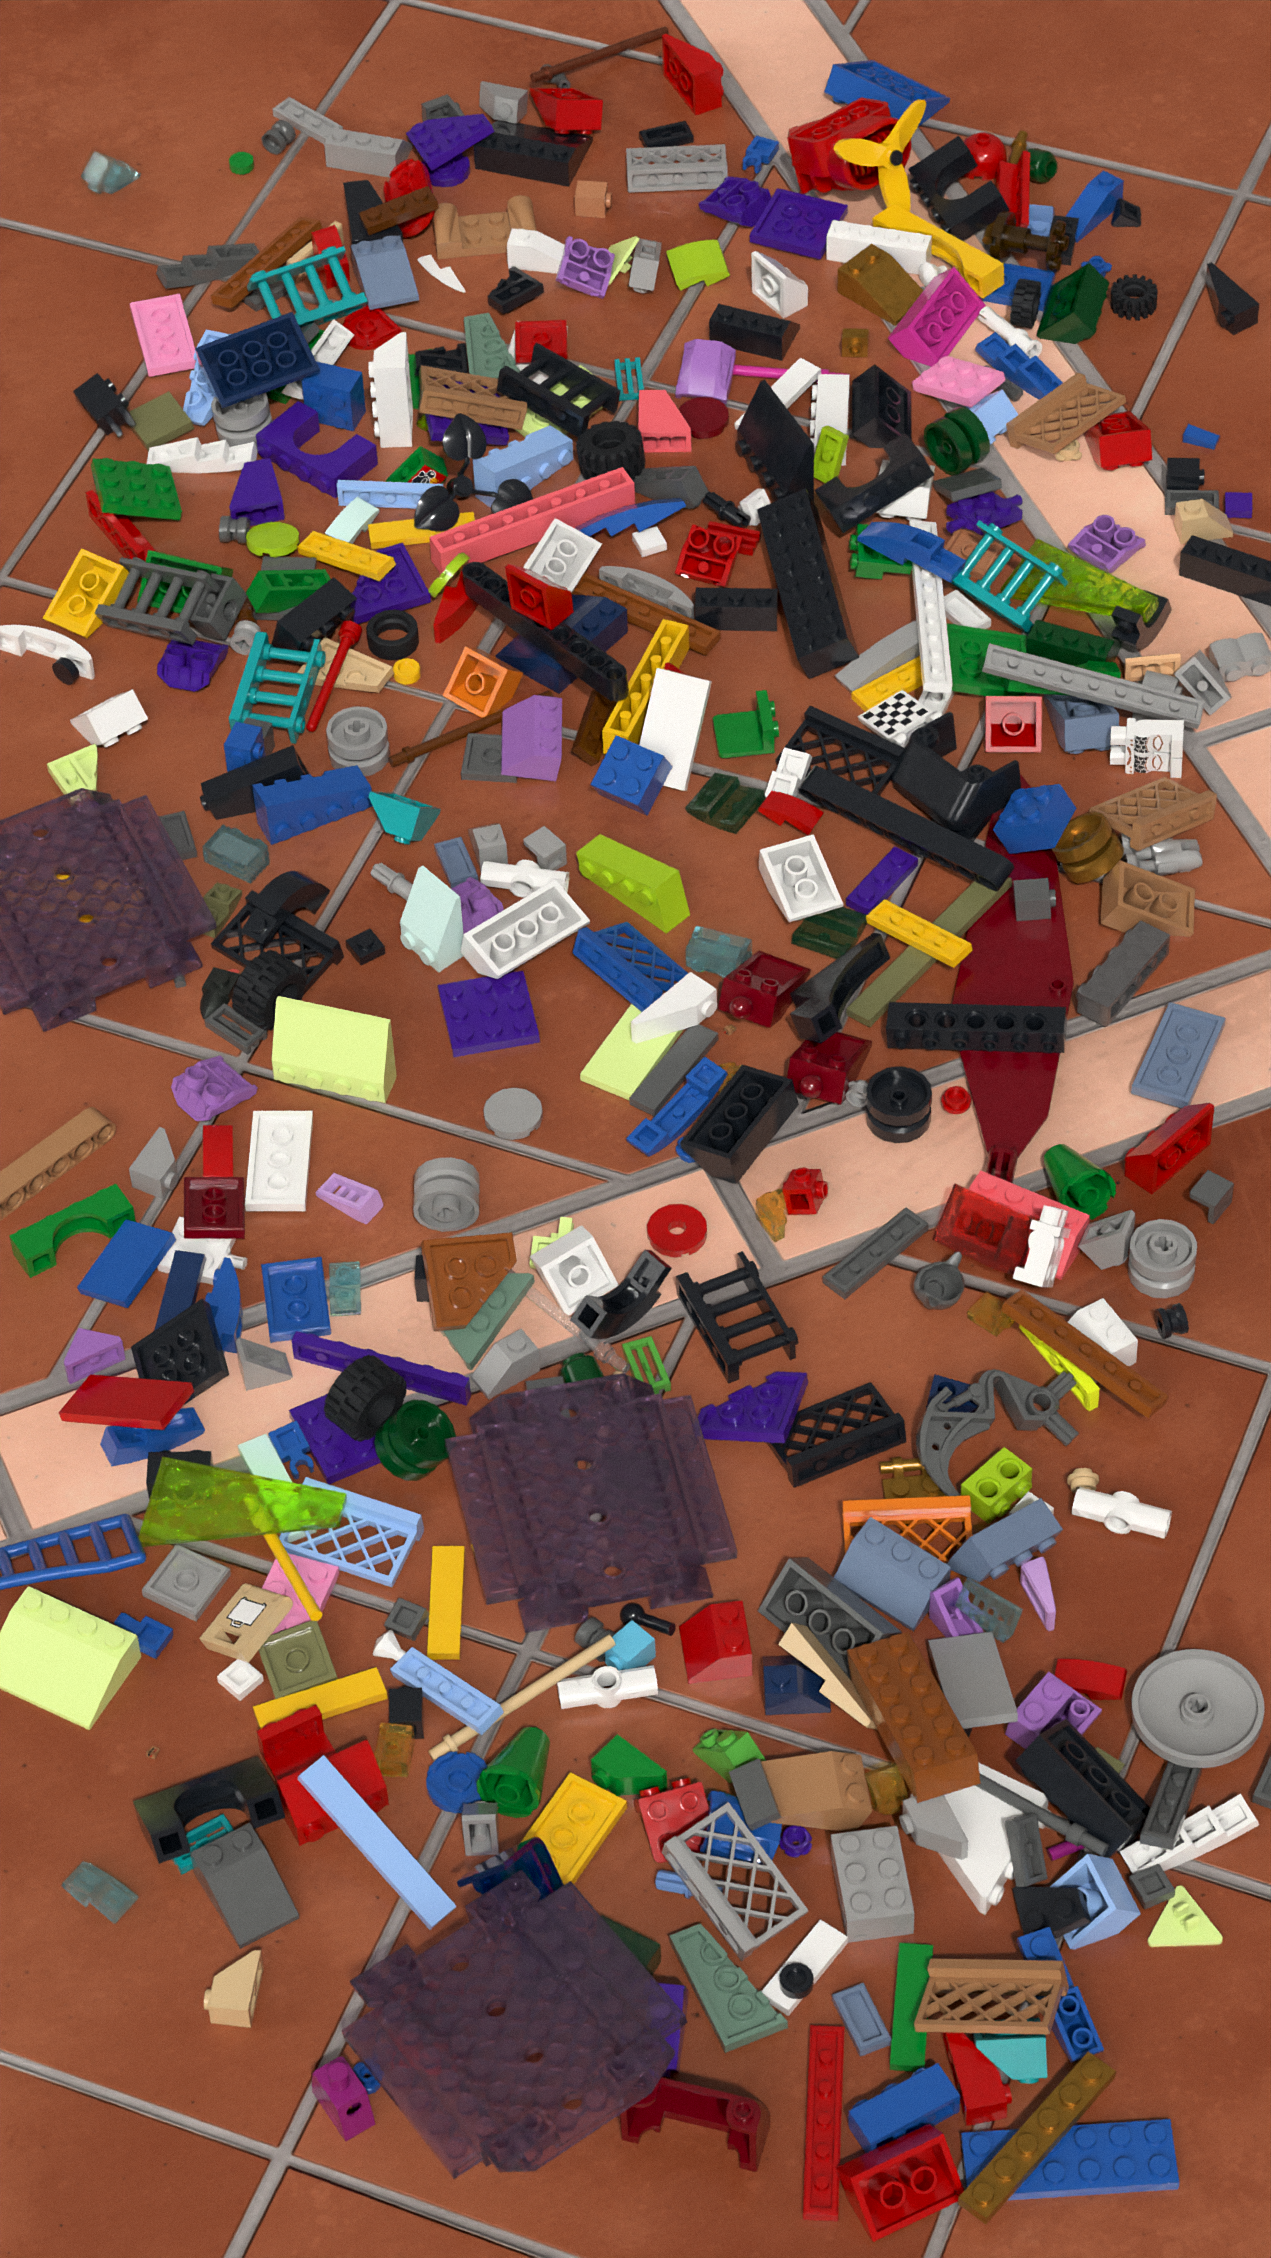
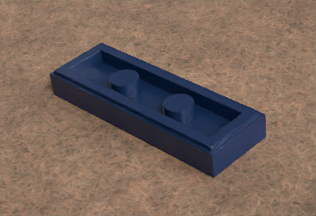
(181, 1285)

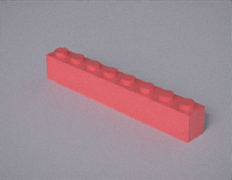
(529, 521)

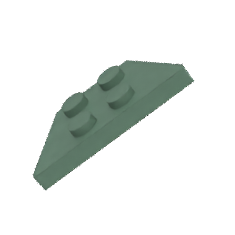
(490, 1319)

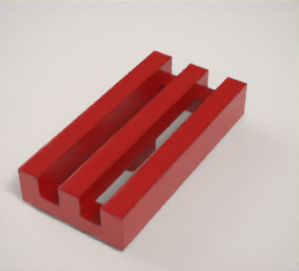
(751, 537)

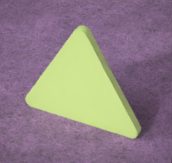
(622, 256)
(1183, 1924)

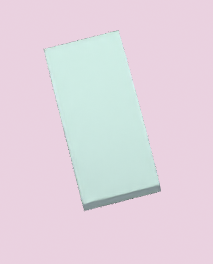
(352, 520)

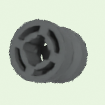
(278, 137)
(233, 529)
(590, 1633)

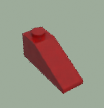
(976, 2080)

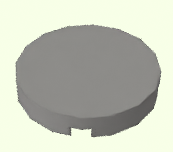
(513, 1113)

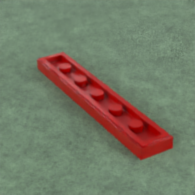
(823, 2123)

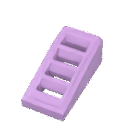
(363, 1209)
(1038, 1588)

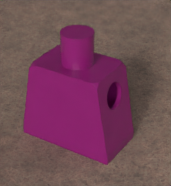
(336, 2090)

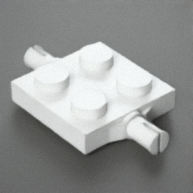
(214, 1250)

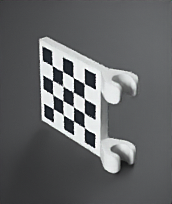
(897, 716)

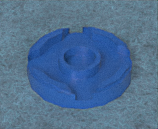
(453, 1780)

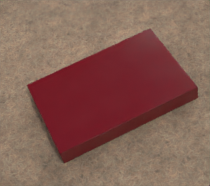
(214, 1207)

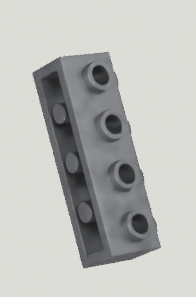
(1123, 973)

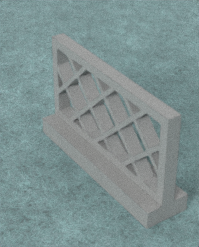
(671, 176)
(712, 1899)

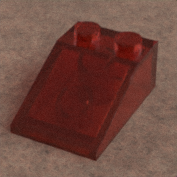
(984, 1229)

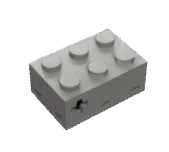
(872, 1884)

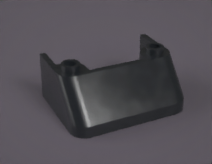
(940, 789)

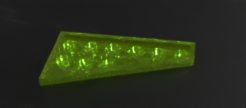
(1088, 586)
(216, 1503)

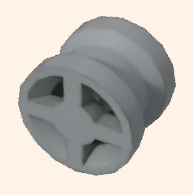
(244, 636)

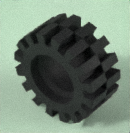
(1133, 287)
(1025, 303)

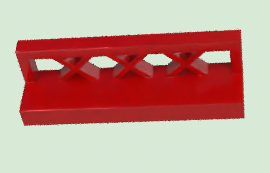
(1014, 186)
(118, 530)

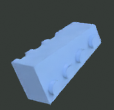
(526, 461)

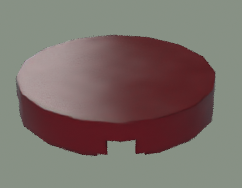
(705, 416)

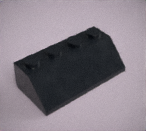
(1226, 569)
(740, 1122)
(1084, 1786)

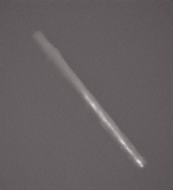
(602, 1350)

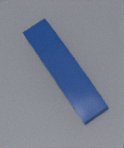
(1026, 373)
(640, 514)

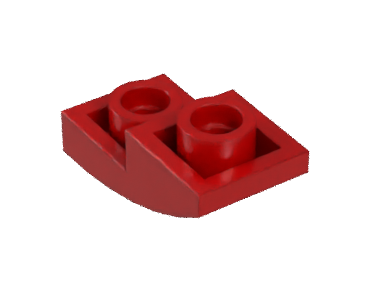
(797, 812)
(217, 1150)
(1092, 1678)

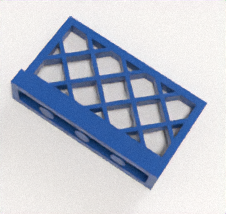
(621, 974)

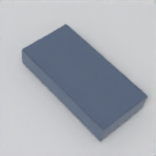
(455, 861)
(861, 2019)

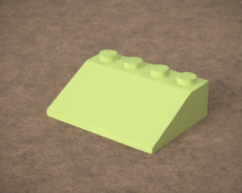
(333, 1049)
(63, 1657)

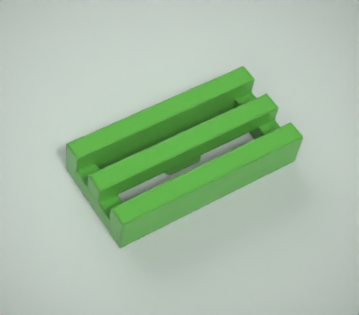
(637, 1345)

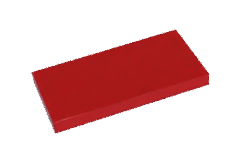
(126, 1402)

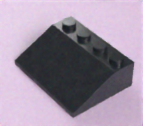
(532, 152)
(775, 445)

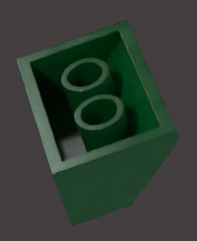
(1074, 306)
(1069, 644)

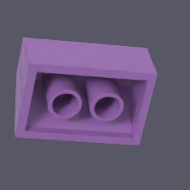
(532, 738)

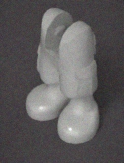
(1164, 857)

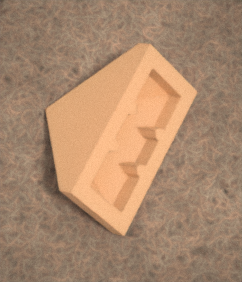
(1136, 667)

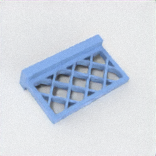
(366, 1512)

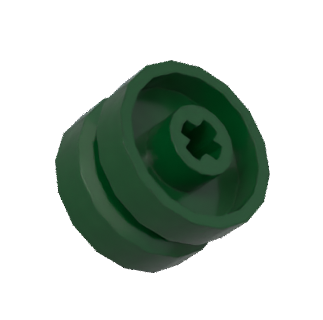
(956, 441)
(414, 1440)

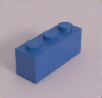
(904, 2107)

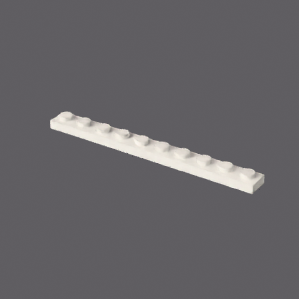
(931, 624)

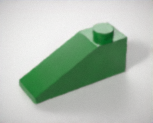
(284, 589)

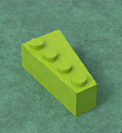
(636, 881)

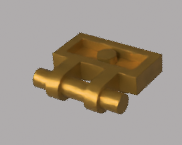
(907, 1486)

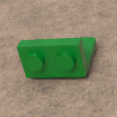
(747, 731)

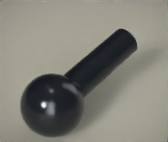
(635, 1612)

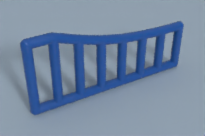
(73, 1568)

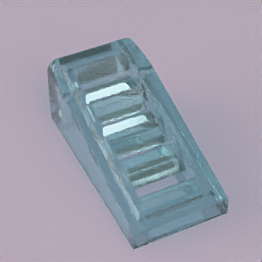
(1008, 1611)

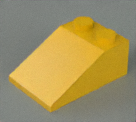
(88, 583)

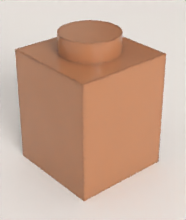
(592, 199)

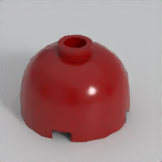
(987, 153)

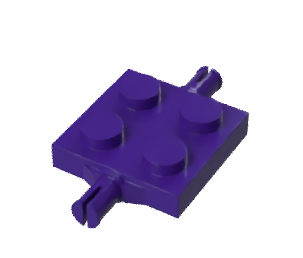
(984, 508)

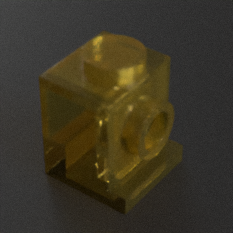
(394, 1749)

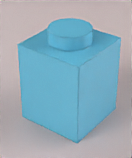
(632, 1649)

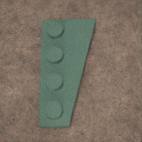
(485, 347)
(727, 1997)

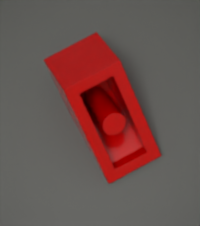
(321, 240)

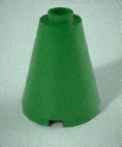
(1078, 1181)
(517, 1774)

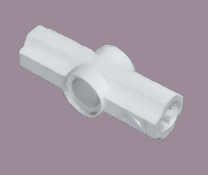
(521, 878)
(1121, 1512)
(623, 1683)

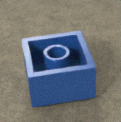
(336, 396)
(631, 775)
(1034, 818)

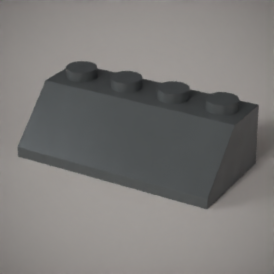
(830, 1610)

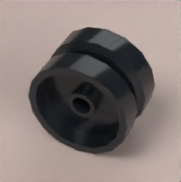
(898, 1104)

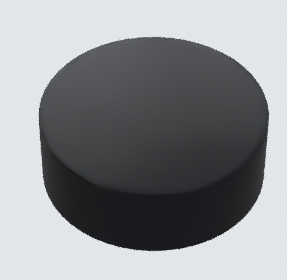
(65, 670)
(796, 1981)

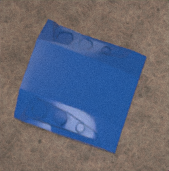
(766, 1835)

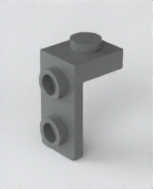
(440, 108)

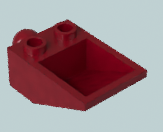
(761, 988)
(828, 1067)

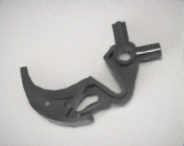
(1018, 1399)

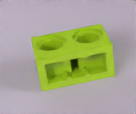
(992, 1481)

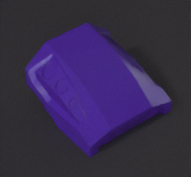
(737, 201)
(190, 665)

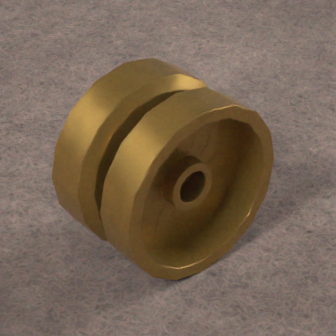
(1088, 848)

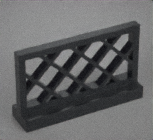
(851, 737)
(295, 930)
(842, 1448)

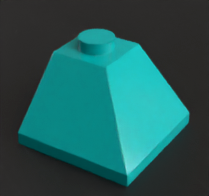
(403, 816)
(1016, 2054)

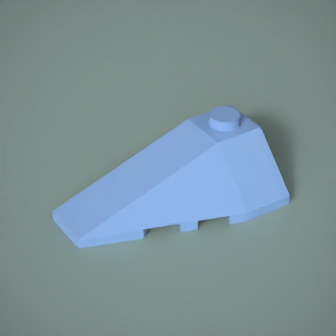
(199, 398)

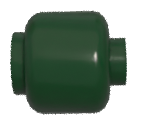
(1042, 165)
(579, 1368)

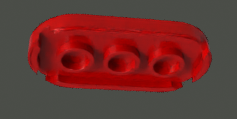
(404, 179)

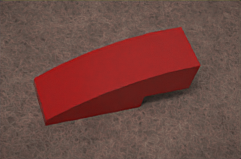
(453, 611)

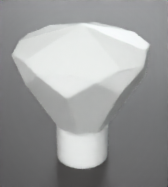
(928, 271)
(388, 1647)

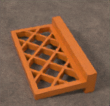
(913, 1512)

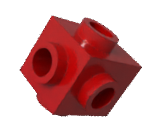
(804, 1191)

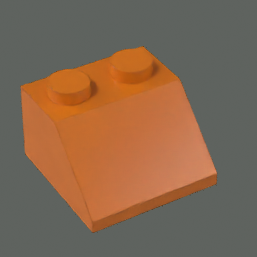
(482, 682)

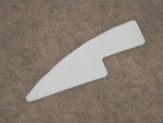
(444, 275)

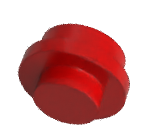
(956, 1100)

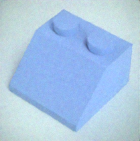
(994, 413)
(1106, 1898)

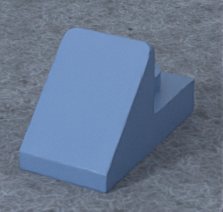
(1040, 219)

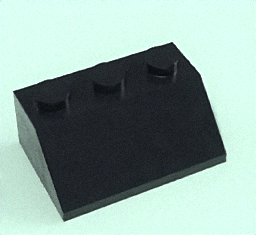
(752, 331)
(879, 408)
(737, 608)
(315, 617)

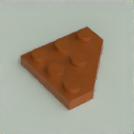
(464, 1275)

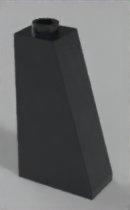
(358, 198)
(233, 791)

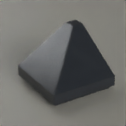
(1126, 214)

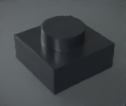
(365, 947)

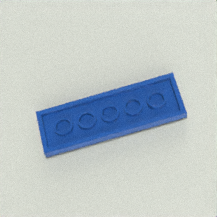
(1088, 2160)

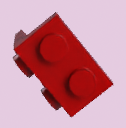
(294, 1742)
(671, 1814)

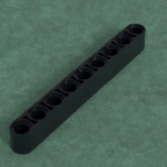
(560, 643)
(906, 828)

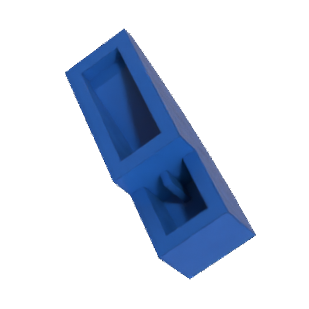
(132, 1444)

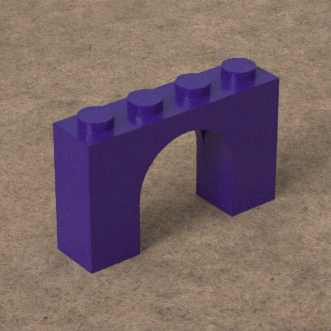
(295, 427)

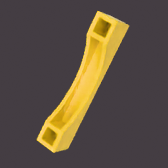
(976, 267)

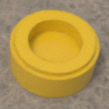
(406, 671)

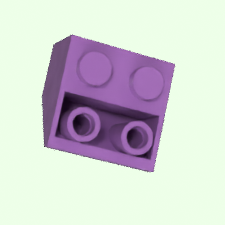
(1049, 1705)

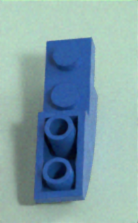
(910, 543)
(226, 1305)
(1072, 2020)

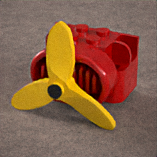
(858, 150)

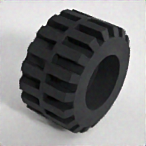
(609, 448)
(261, 984)
(364, 1397)

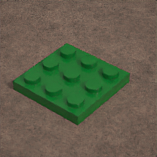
(136, 489)
(967, 658)

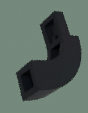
(1133, 630)
(279, 900)
(625, 1305)

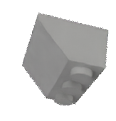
(364, 152)

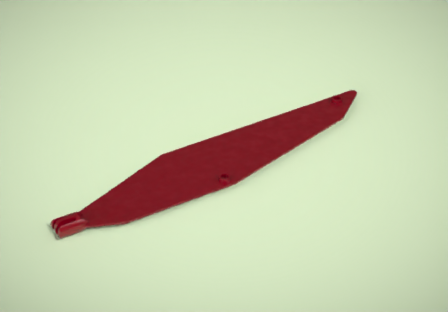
(1017, 967)

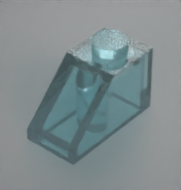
(108, 173)

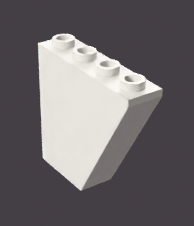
(984, 1825)

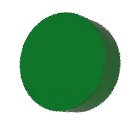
(241, 163)

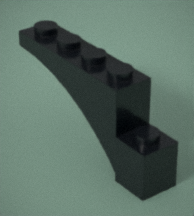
(826, 994)

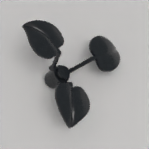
(463, 441)

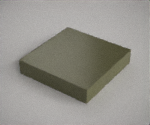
(160, 421)
(297, 1659)

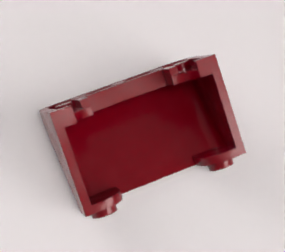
(740, 2116)

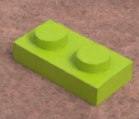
(829, 453)

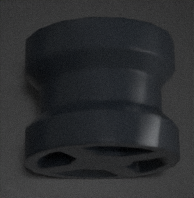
(1171, 1321)

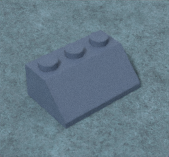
(1007, 1543)
(891, 1573)

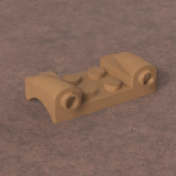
(480, 233)

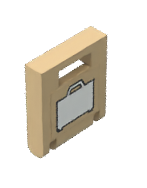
(250, 1615)

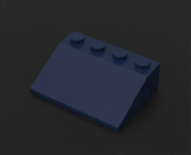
(256, 360)
(593, 617)

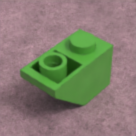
(727, 1750)

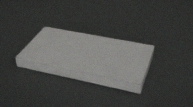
(973, 1679)

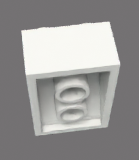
(913, 504)
(799, 878)

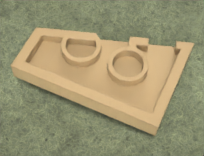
(357, 672)

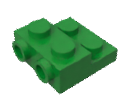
(871, 563)

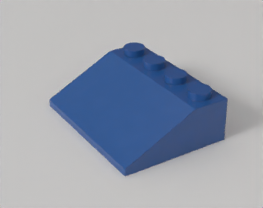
(878, 82)

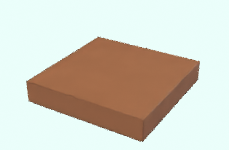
(964, 542)

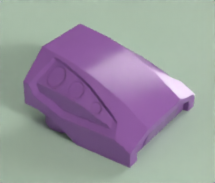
(585, 267)
(706, 370)
(1106, 544)
(476, 903)
(210, 1089)

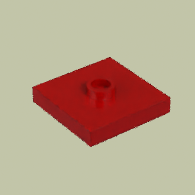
(548, 333)

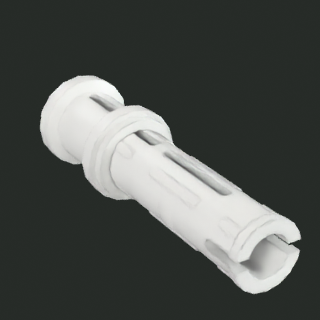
(1009, 332)

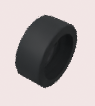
(392, 620)

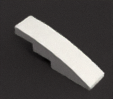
(193, 457)
(1198, 1835)

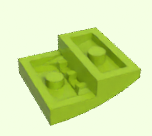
(698, 262)

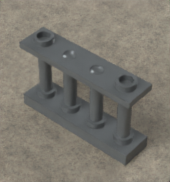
(158, 623)

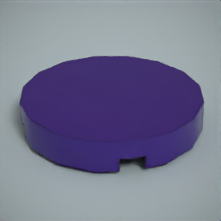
(451, 172)

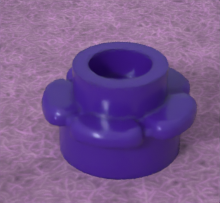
(795, 1834)

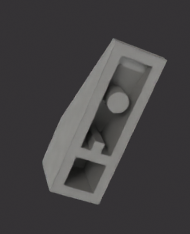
(645, 265)

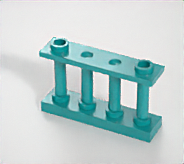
(327, 309)
(1000, 603)
(256, 672)

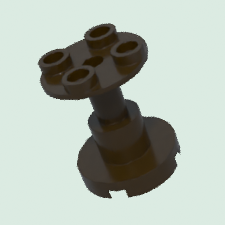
(1019, 239)

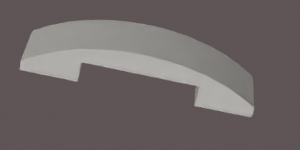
(648, 587)

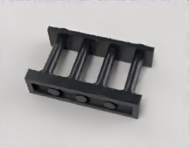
(550, 405)
(718, 1337)

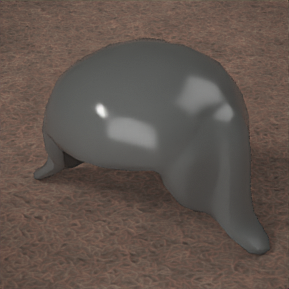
(940, 1283)

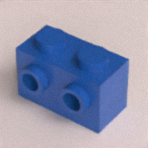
(243, 745)

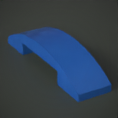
(681, 1110)

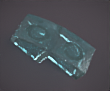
(345, 1288)
(100, 1889)

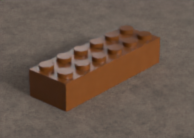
(913, 1717)

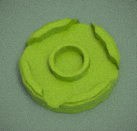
(272, 538)
(449, 574)

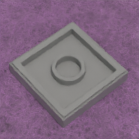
(186, 1582)

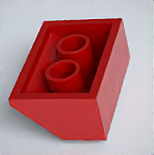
(1170, 1147)
(305, 1815)
(901, 2181)

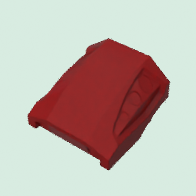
(708, 556)

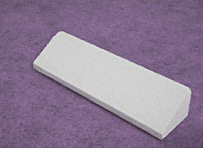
(326, 351)

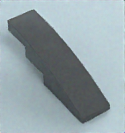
(215, 264)

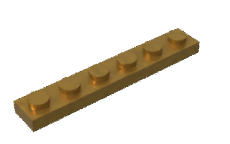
(1036, 2138)

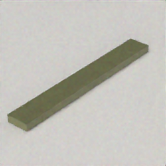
(914, 963)

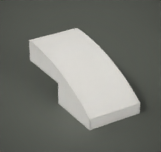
(789, 773)

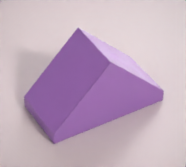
(92, 1353)
(946, 1615)

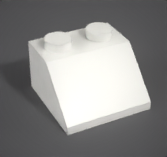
(777, 285)
(111, 719)
(574, 1269)
(1106, 1329)

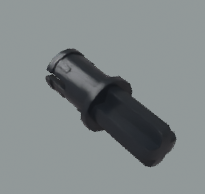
(726, 510)

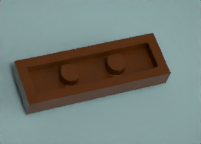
(398, 210)
(589, 737)

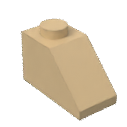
(1200, 520)
(235, 1992)

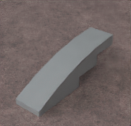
(881, 658)

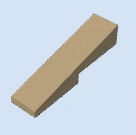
(837, 1687)

